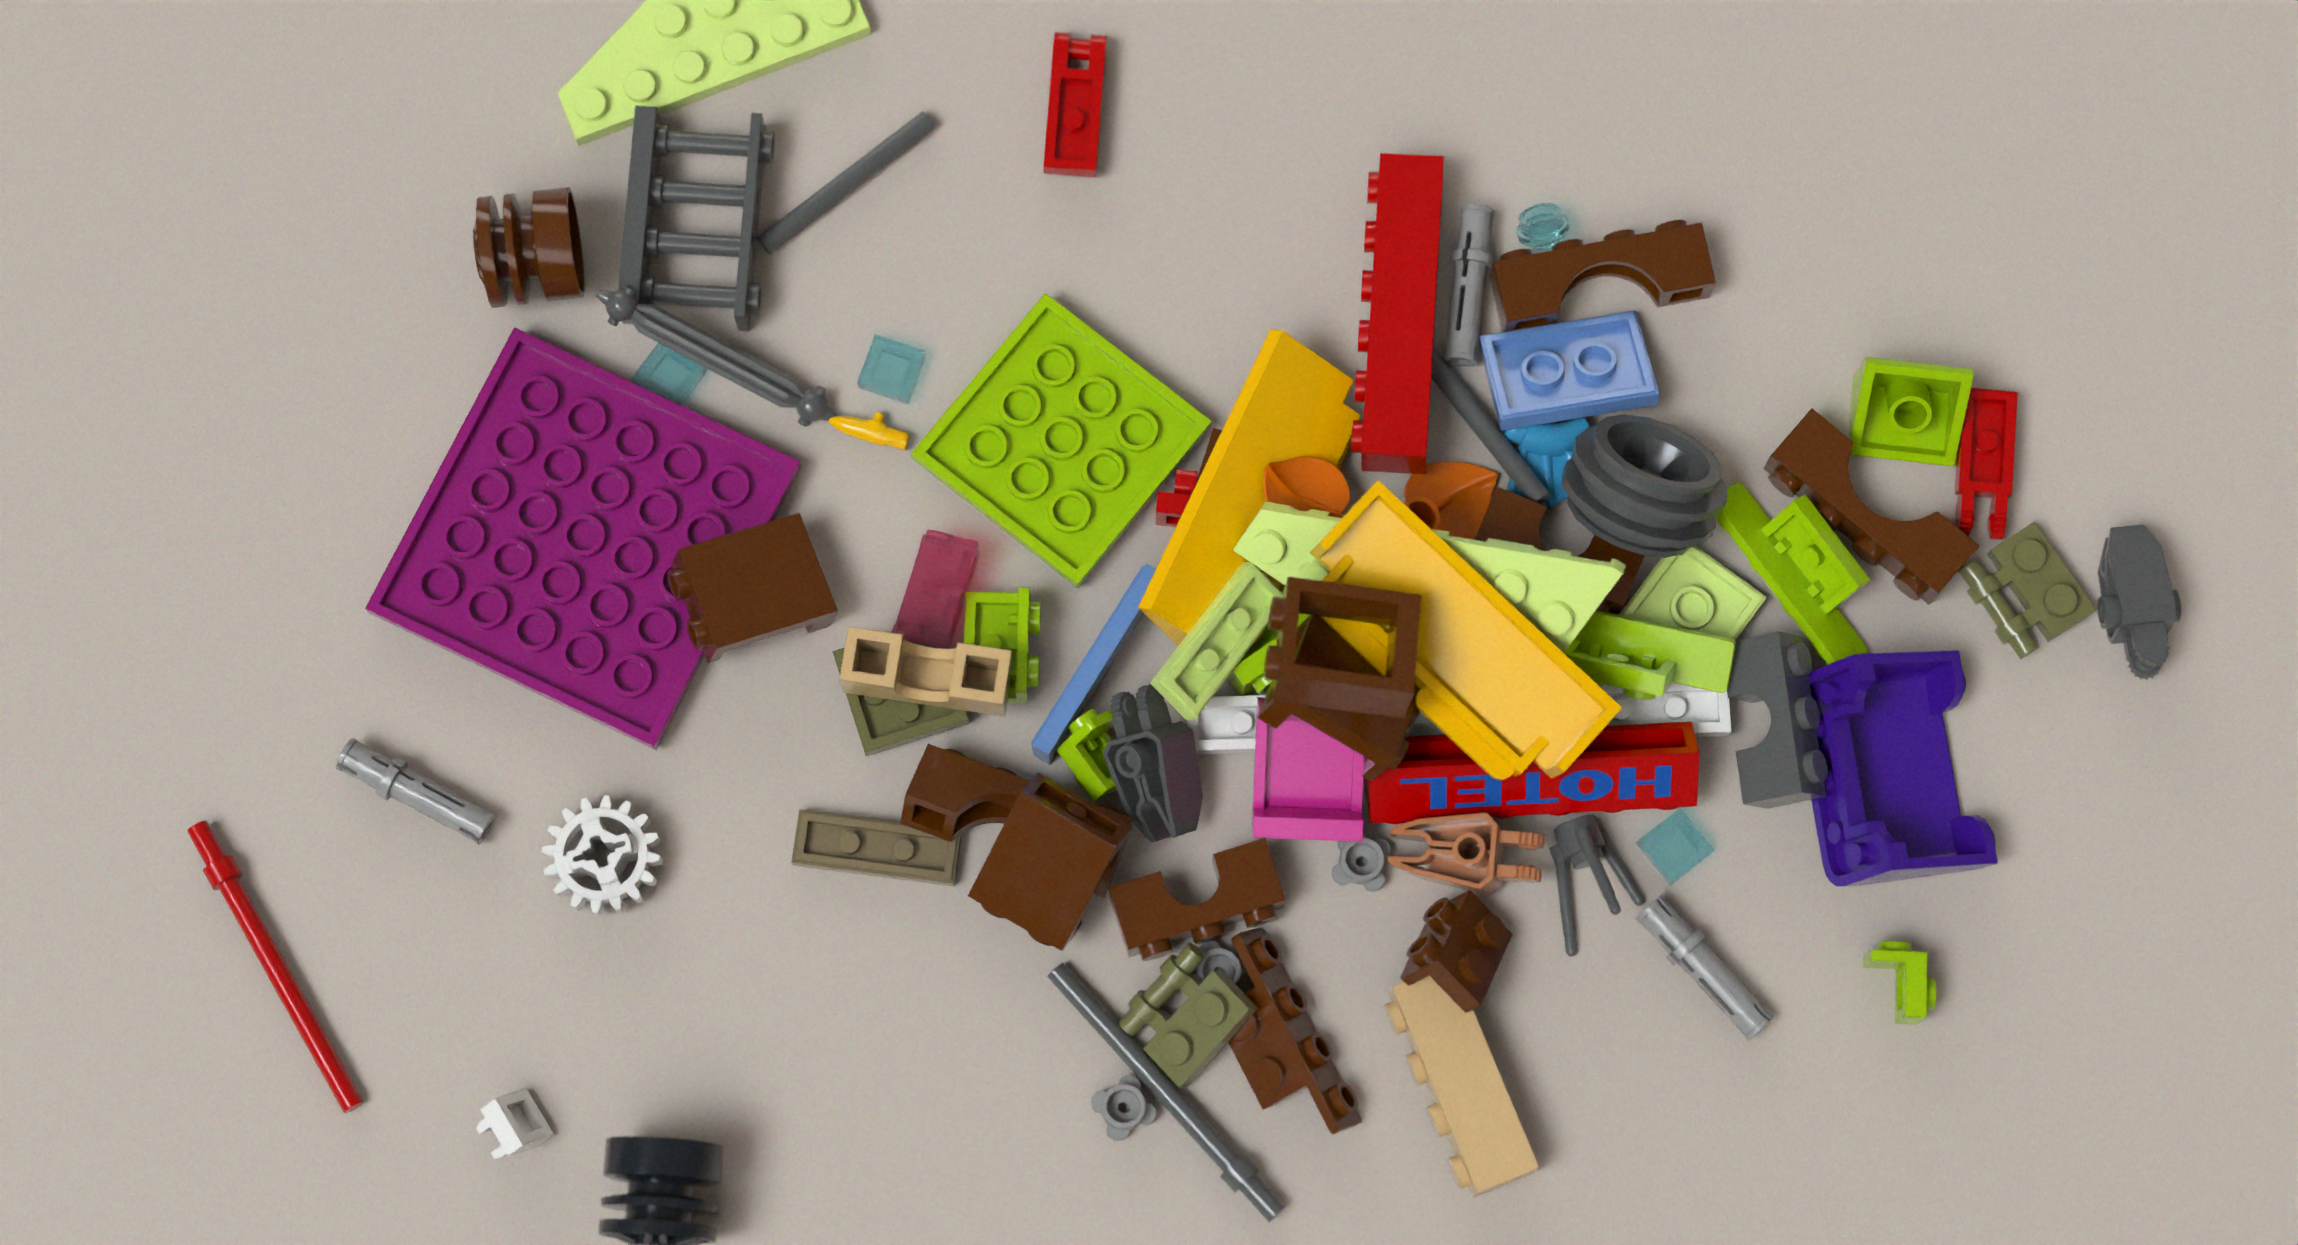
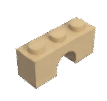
(898, 670)

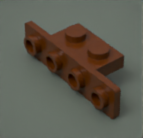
(1279, 1042)

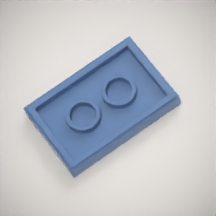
(1568, 370)

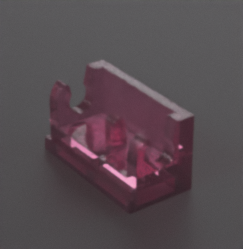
(937, 589)

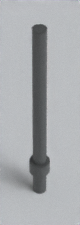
(1238, 1171)

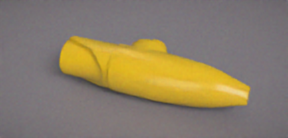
(871, 431)

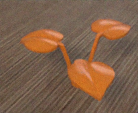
(1445, 498)

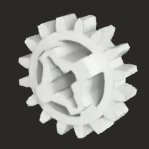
(624, 848)

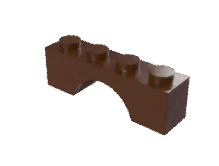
(1665, 263)
(1916, 552)
(960, 793)

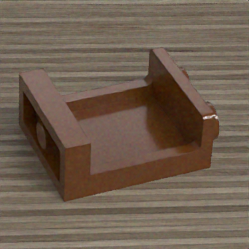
(751, 586)
(1369, 735)
(1048, 861)

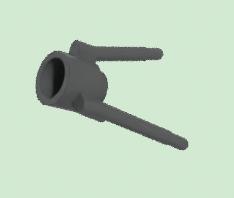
(1587, 846)

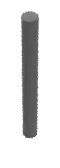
(845, 182)
(1487, 431)

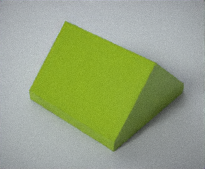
(1908, 410)

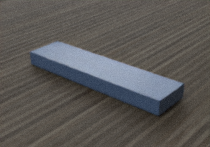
(1092, 668)

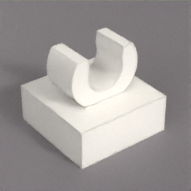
(515, 1123)

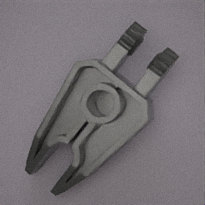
(2137, 598)
(1154, 765)

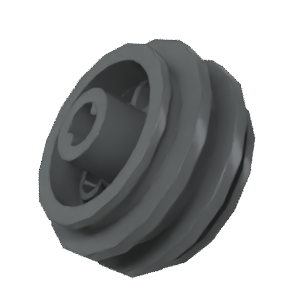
(1644, 486)

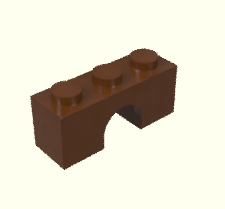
(1518, 521)
(1155, 920)

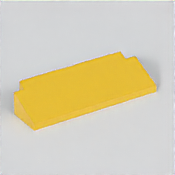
(1282, 413)
(1478, 660)

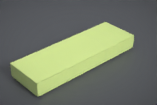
(1217, 641)

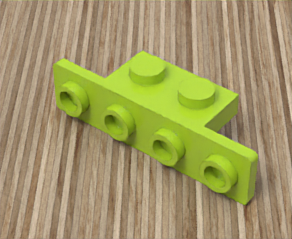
(1801, 565)
(1650, 656)

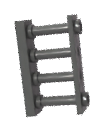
(650, 190)

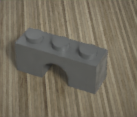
(1788, 761)

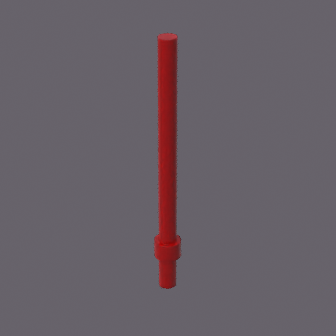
(224, 875)

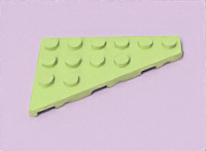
(698, 48)
(1545, 586)

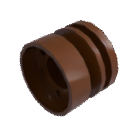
(529, 247)

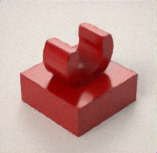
(1171, 505)

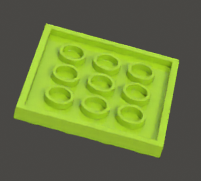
(1061, 440)

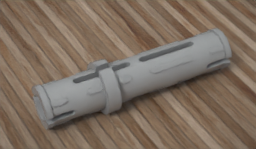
(1470, 264)
(396, 780)
(1707, 970)

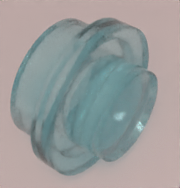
(1542, 226)

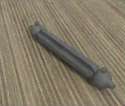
(716, 355)

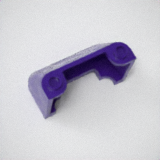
(1890, 770)

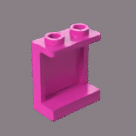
(1305, 784)

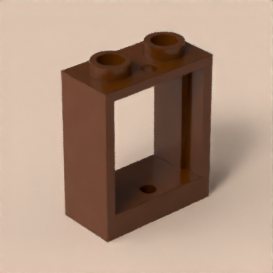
(1342, 689)

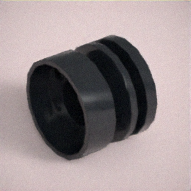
(661, 1189)

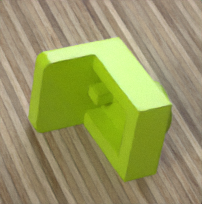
(1085, 751)
(1913, 989)

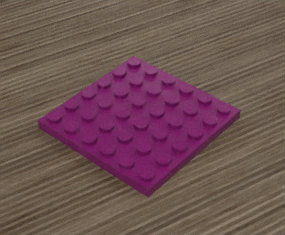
(559, 534)

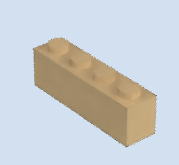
(1465, 1087)

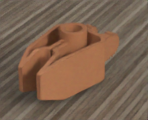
(1466, 852)

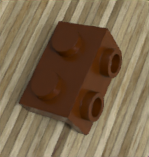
(1458, 949)

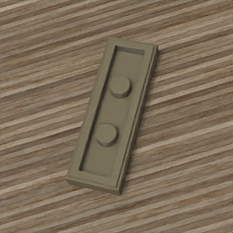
(873, 848)

